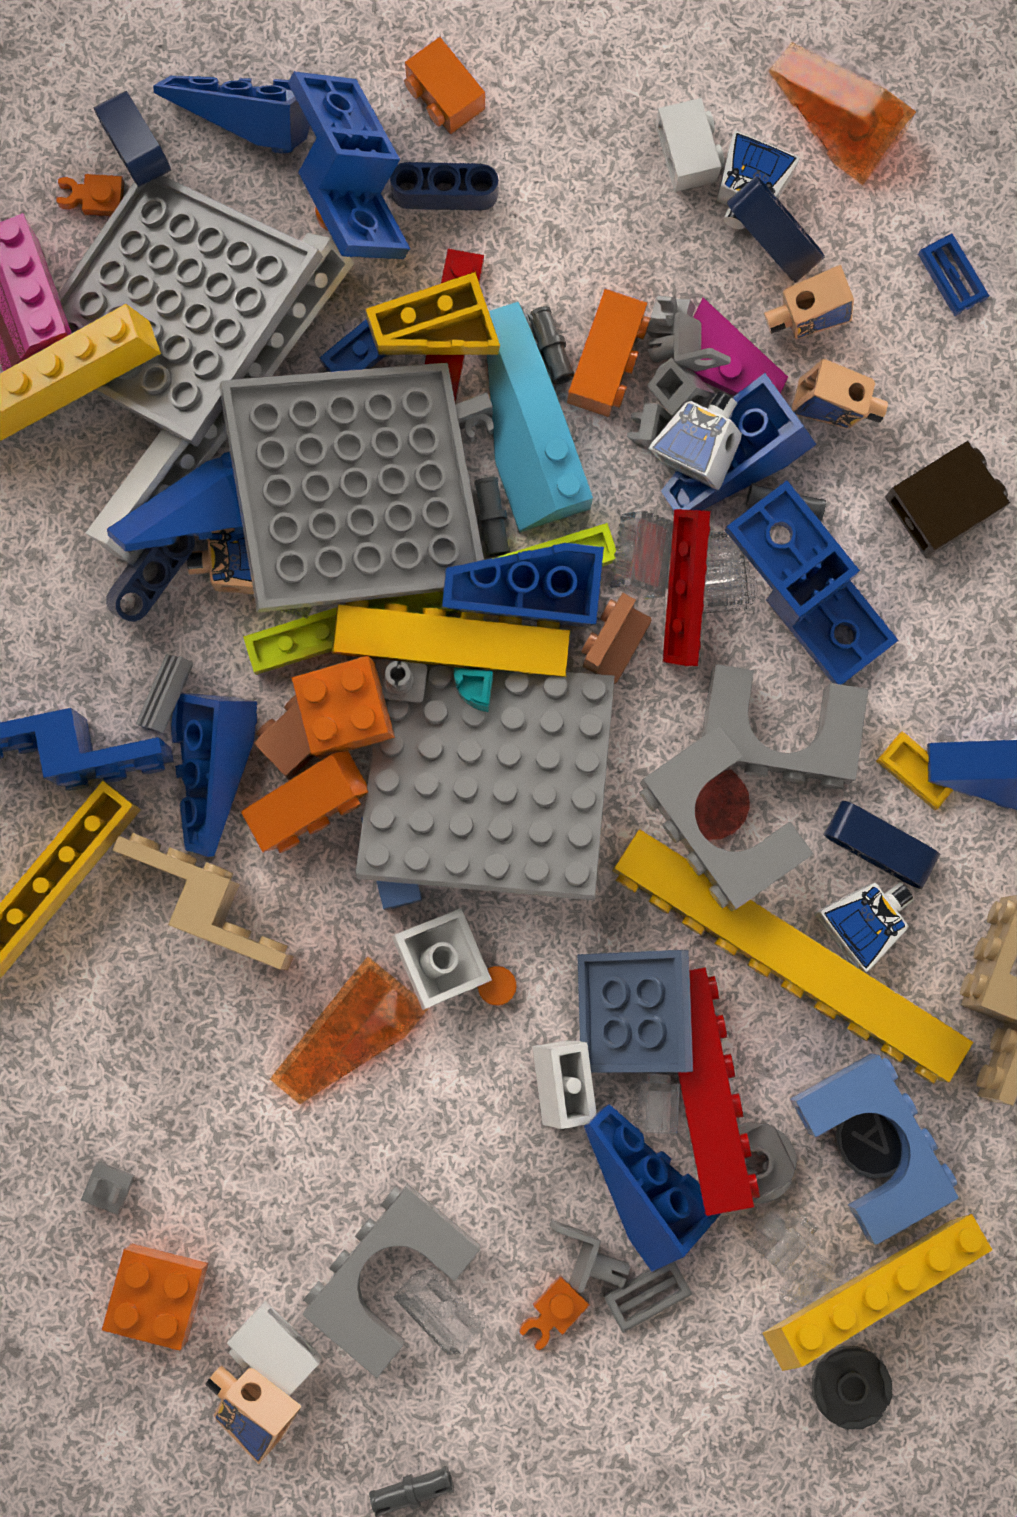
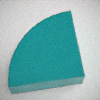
(474, 687)

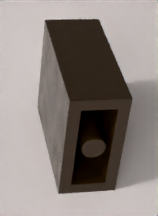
(948, 499)

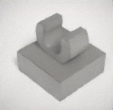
(663, 315)
(475, 411)
(651, 422)
(108, 1187)

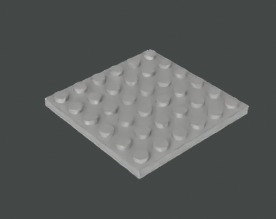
(206, 285)
(350, 484)
(492, 794)

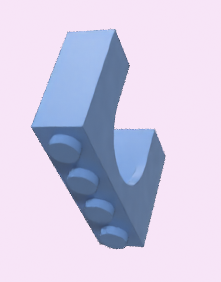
(919, 1182)

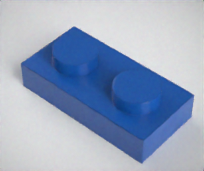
(353, 351)

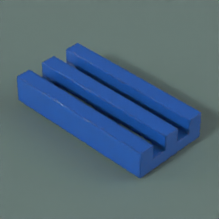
(941, 281)

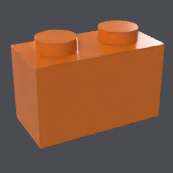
(444, 86)

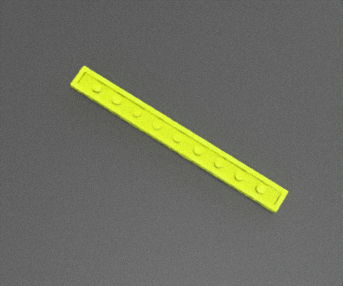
(314, 635)

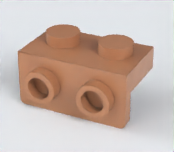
(617, 640)

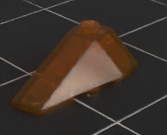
(846, 112)
(357, 1025)

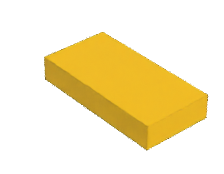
(909, 765)

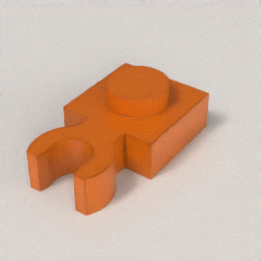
(97, 195)
(558, 1308)

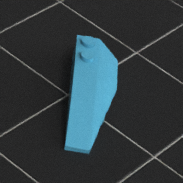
(530, 430)

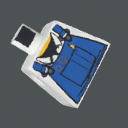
(753, 158)
(700, 441)
(866, 922)

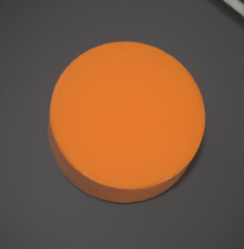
(500, 988)

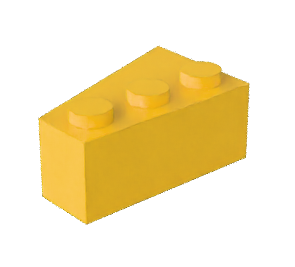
(435, 321)

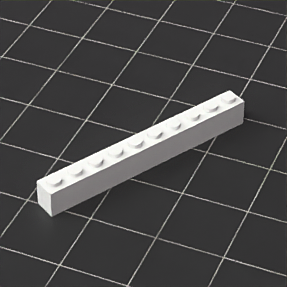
(172, 457)

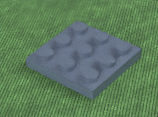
(636, 1011)

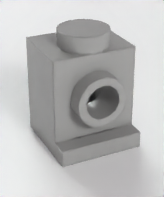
(677, 385)

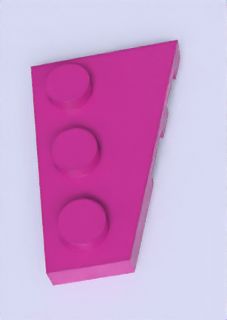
(746, 359)

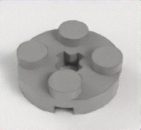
(780, 1158)

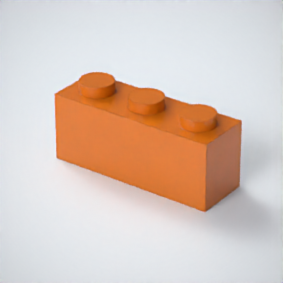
(608, 353)
(306, 802)

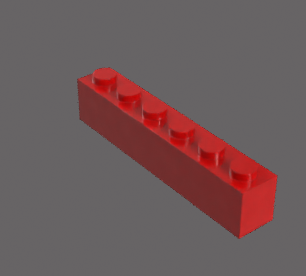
(713, 1109)

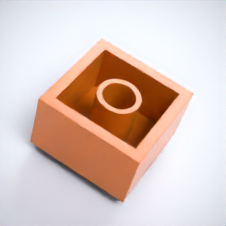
(343, 707)
(155, 1296)

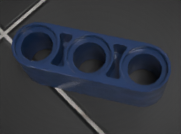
(132, 138)
(429, 175)
(775, 229)
(144, 591)
(882, 844)

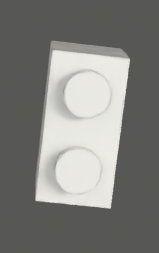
(688, 144)
(564, 1083)
(273, 1349)

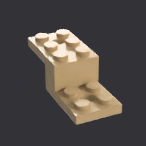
(204, 901)
(994, 993)

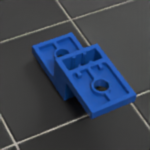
(348, 166)
(811, 583)
(68, 754)

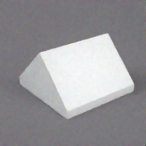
(441, 958)

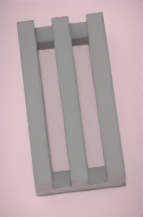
(164, 693)
(654, 1309)

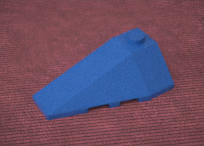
(258, 114)
(768, 443)
(191, 507)
(532, 585)
(215, 747)
(976, 769)
(654, 1201)

